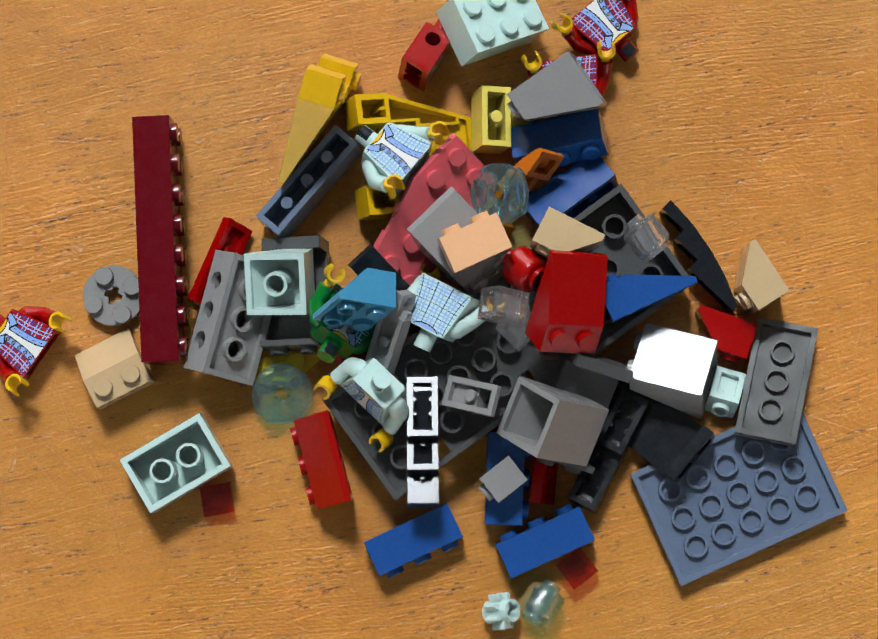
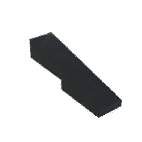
(609, 451)

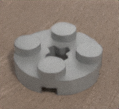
(98, 303)

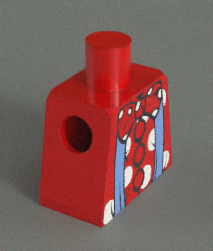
(424, 55)

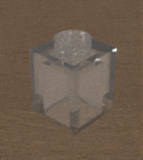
(503, 305)

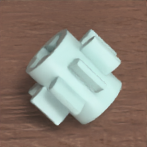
(501, 611)

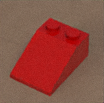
(569, 303)

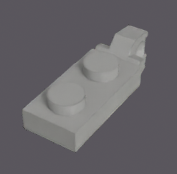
(392, 332)

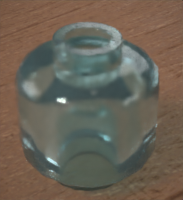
(541, 603)

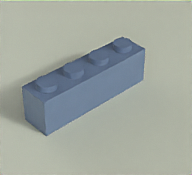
(310, 183)

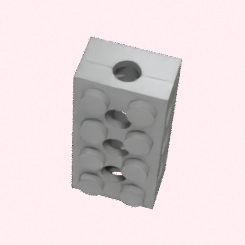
(224, 336)

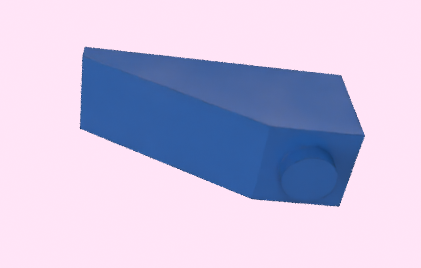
(635, 292)

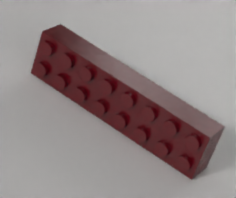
(159, 240)

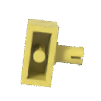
(492, 120)

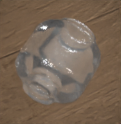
(646, 236)

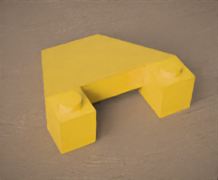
(319, 99)
(375, 112)

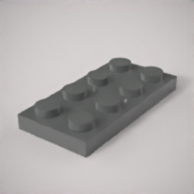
(776, 382)

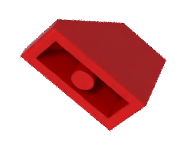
(732, 333)

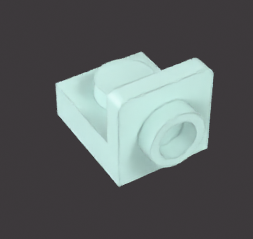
(725, 392)

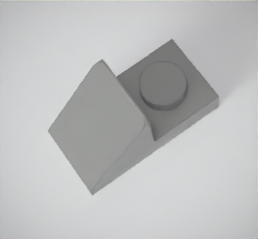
(471, 396)

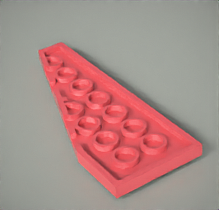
(446, 167)

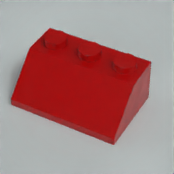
(321, 460)

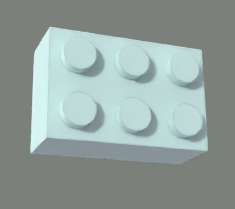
(489, 26)
(176, 463)

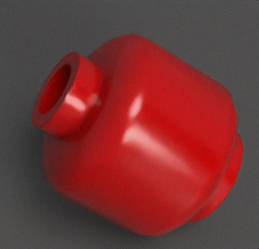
(523, 268)

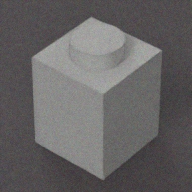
(501, 480)

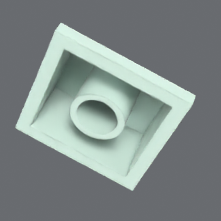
(279, 281)

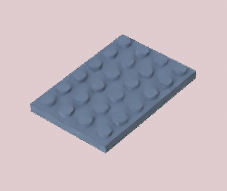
(738, 500)

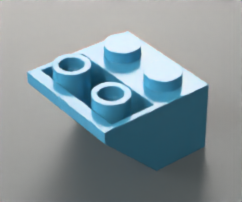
(361, 301)

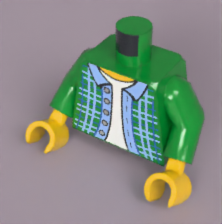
(340, 339)

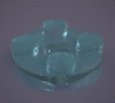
(515, 190)
(291, 379)

